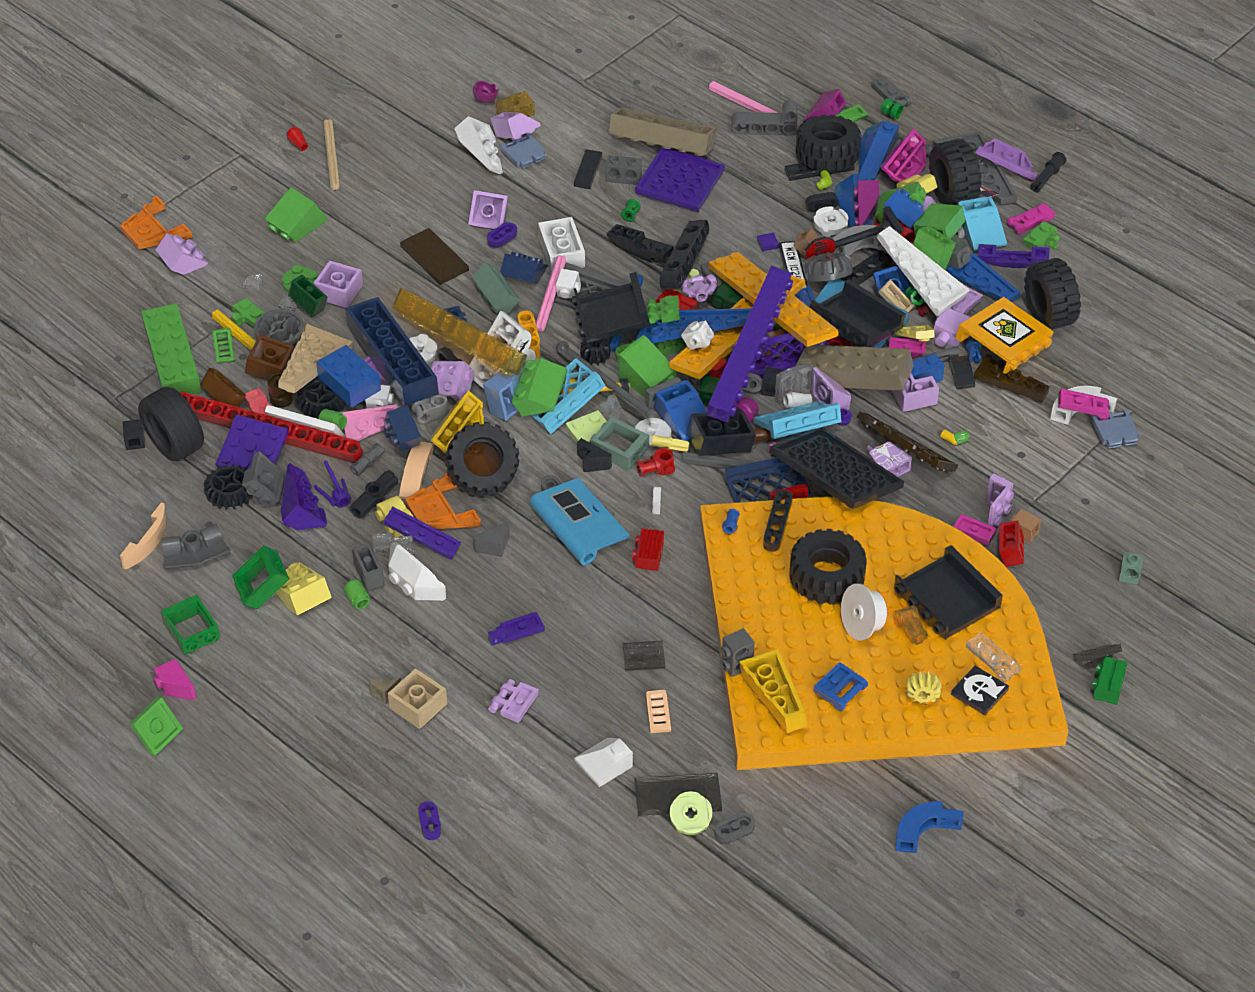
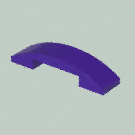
(1012, 259)

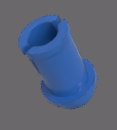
(730, 524)

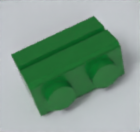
(1110, 680)

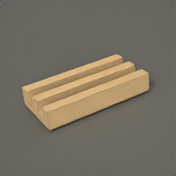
(894, 296)

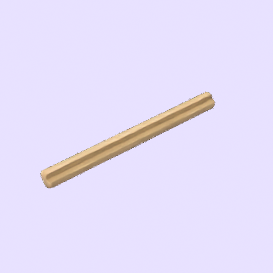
(331, 154)

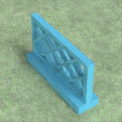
(575, 399)
(800, 418)

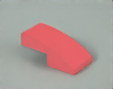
(256, 401)

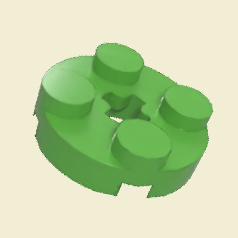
(295, 272)

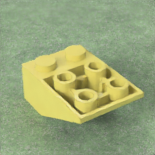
(303, 589)

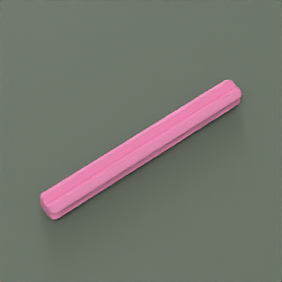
(739, 98)
(550, 294)

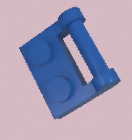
(836, 681)

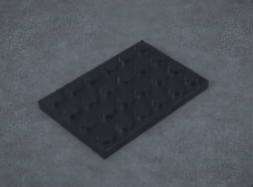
(836, 467)

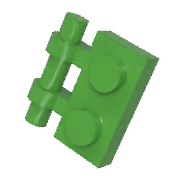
(667, 310)

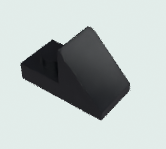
(593, 457)

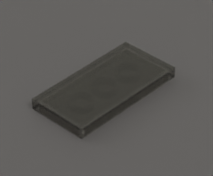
(657, 793)

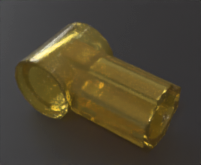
(909, 620)

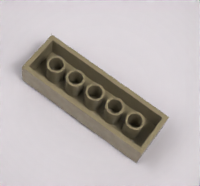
(663, 131)
(861, 365)

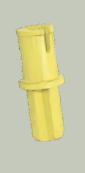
(670, 443)

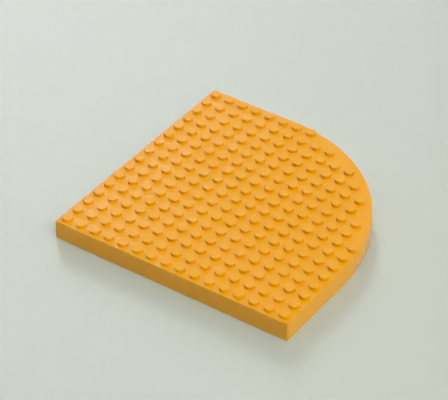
(881, 722)

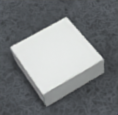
(656, 500)

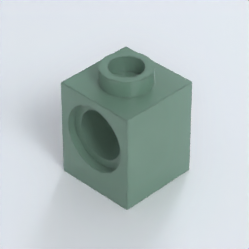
(1131, 568)

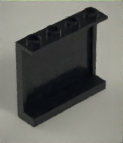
(611, 311)
(860, 315)
(949, 593)

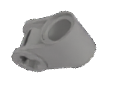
(432, 408)

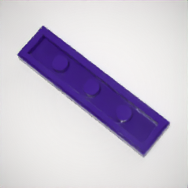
(422, 533)

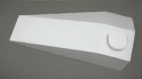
(480, 142)

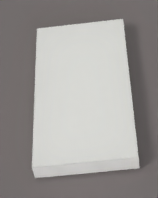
(303, 420)

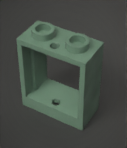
(634, 452)

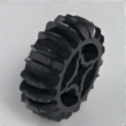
(316, 397)
(225, 487)

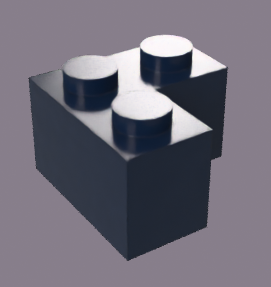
(401, 428)

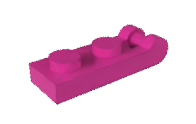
(1030, 218)
(1083, 403)

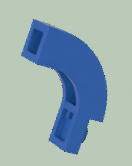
(924, 817)

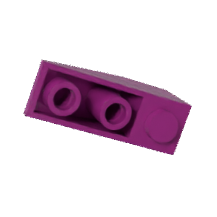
(828, 104)
(867, 200)

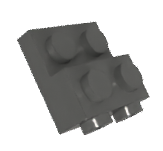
(264, 480)

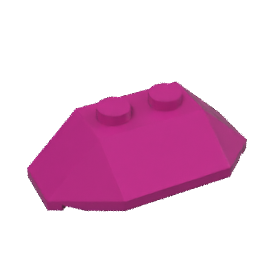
(906, 158)

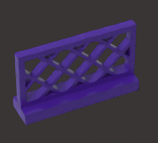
(785, 360)

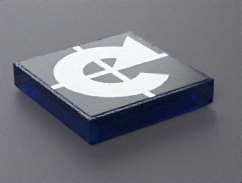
(980, 690)

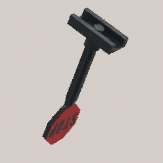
(825, 244)

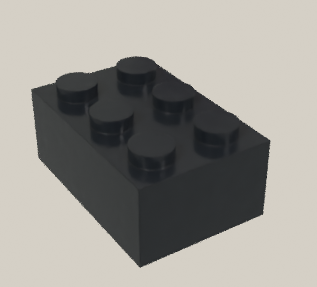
(716, 437)

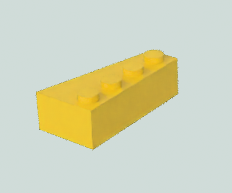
(774, 687)

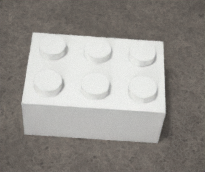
(562, 239)

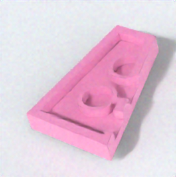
(366, 421)

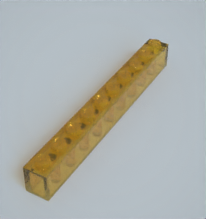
(460, 332)

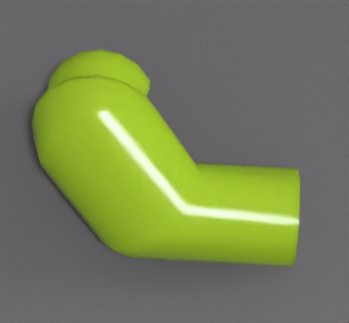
(825, 181)

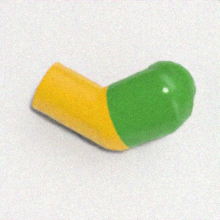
(955, 438)

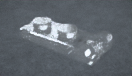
(993, 656)

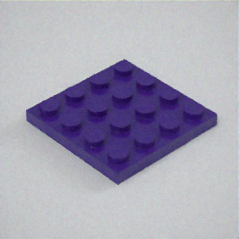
(680, 179)

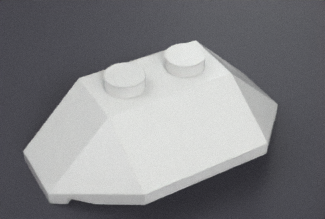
(413, 576)

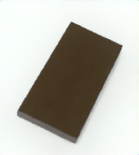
(434, 256)

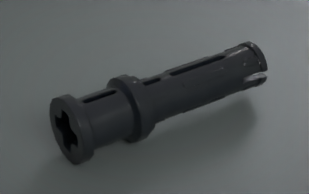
(1051, 167)

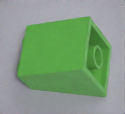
(295, 216)
(644, 366)

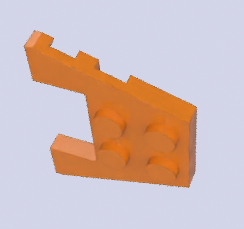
(146, 230)
(433, 509)

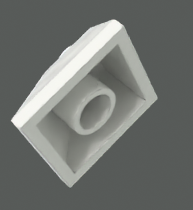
(606, 760)

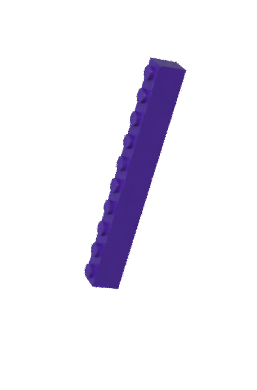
(749, 344)

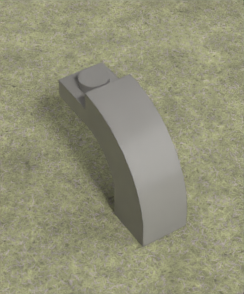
(870, 242)

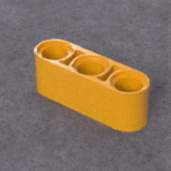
(527, 321)

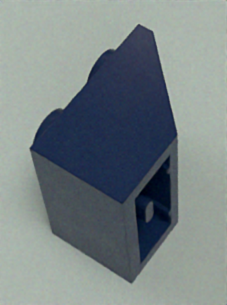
(521, 268)

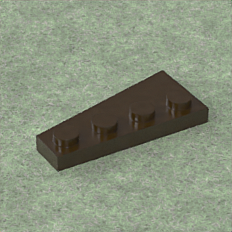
(992, 372)

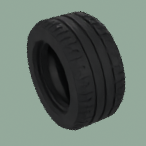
(171, 423)

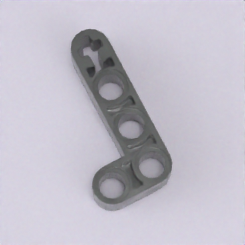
(767, 123)

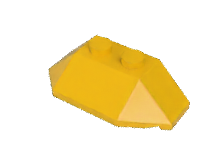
(465, 412)

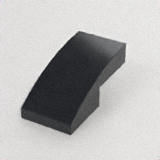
(962, 372)

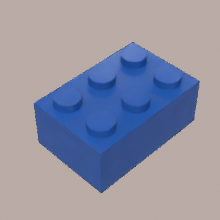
(348, 376)

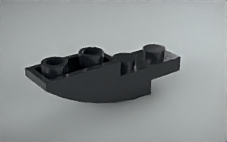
(636, 244)

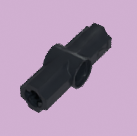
(373, 494)

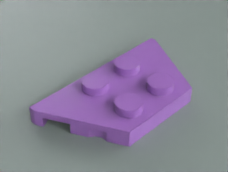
(1008, 157)

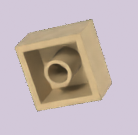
(417, 698)

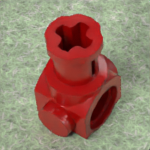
(661, 463)

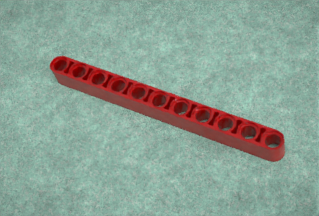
(296, 430)

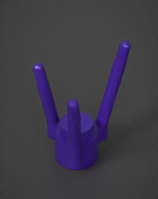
(339, 496)

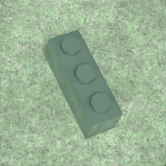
(495, 288)

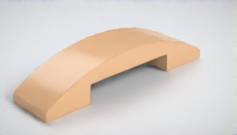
(415, 469)
(137, 552)

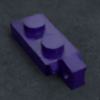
(516, 629)

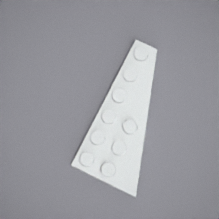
(930, 280)

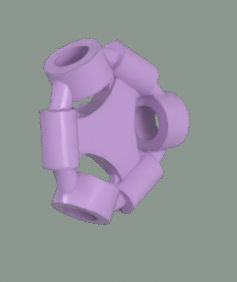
(699, 287)

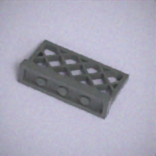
(591, 280)

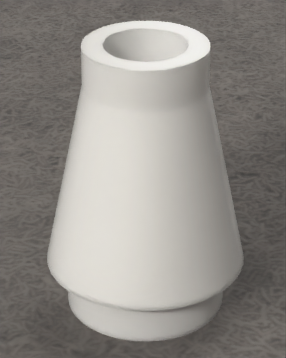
(795, 399)

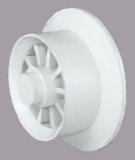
(862, 611)

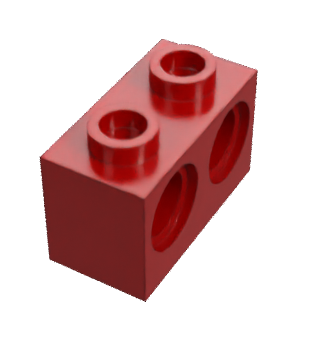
(1011, 543)

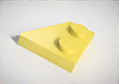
(922, 332)

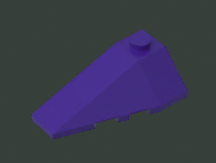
(299, 504)

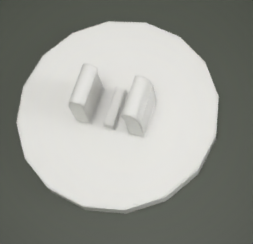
(654, 426)

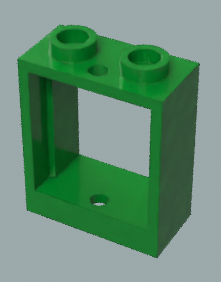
(249, 570)
(191, 607)

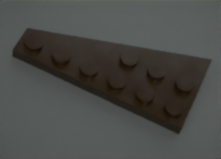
(908, 444)

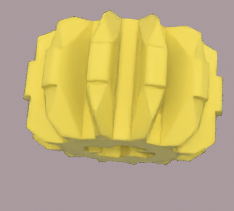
(923, 687)

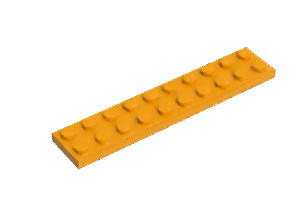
(794, 314)
(700, 361)

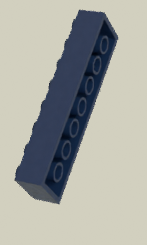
(392, 351)

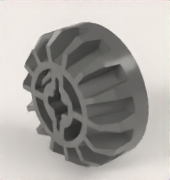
(827, 267)
(279, 325)

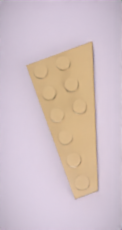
(312, 347)

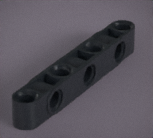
(684, 255)

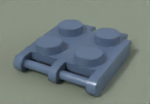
(524, 152)
(1116, 430)

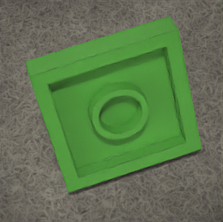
(156, 726)

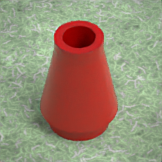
(297, 138)

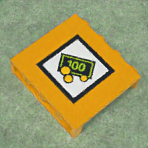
(1007, 332)

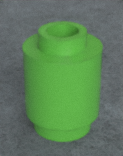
(334, 417)
(357, 594)

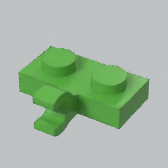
(1042, 235)
(246, 312)

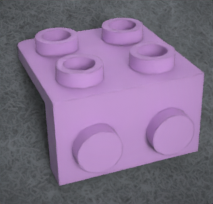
(453, 378)
(999, 498)

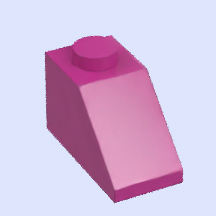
(173, 681)

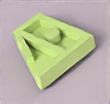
(585, 426)

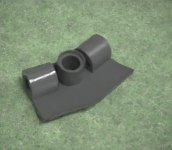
(193, 547)

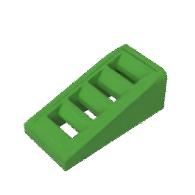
(220, 335)

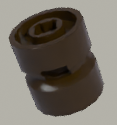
(278, 396)

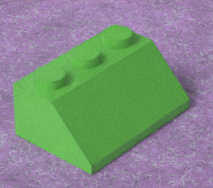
(538, 387)

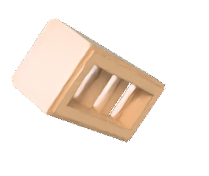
(658, 699)

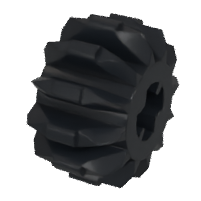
(595, 351)

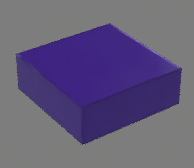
(768, 242)

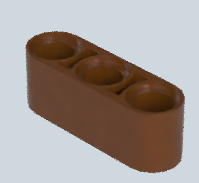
(222, 388)

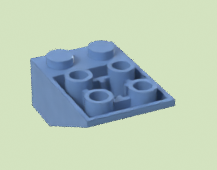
(499, 394)

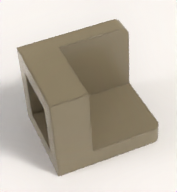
(381, 689)

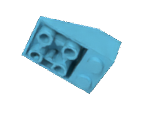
(982, 223)

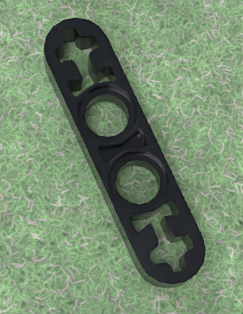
(868, 271)
(780, 520)

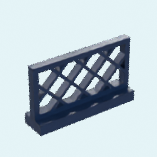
(758, 470)

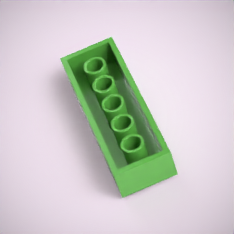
(171, 349)

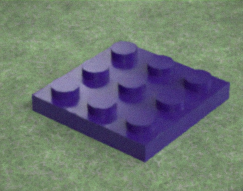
(249, 437)

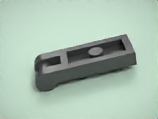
(887, 89)

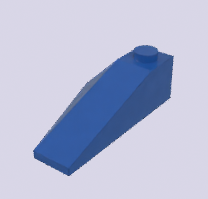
(876, 146)
(845, 195)

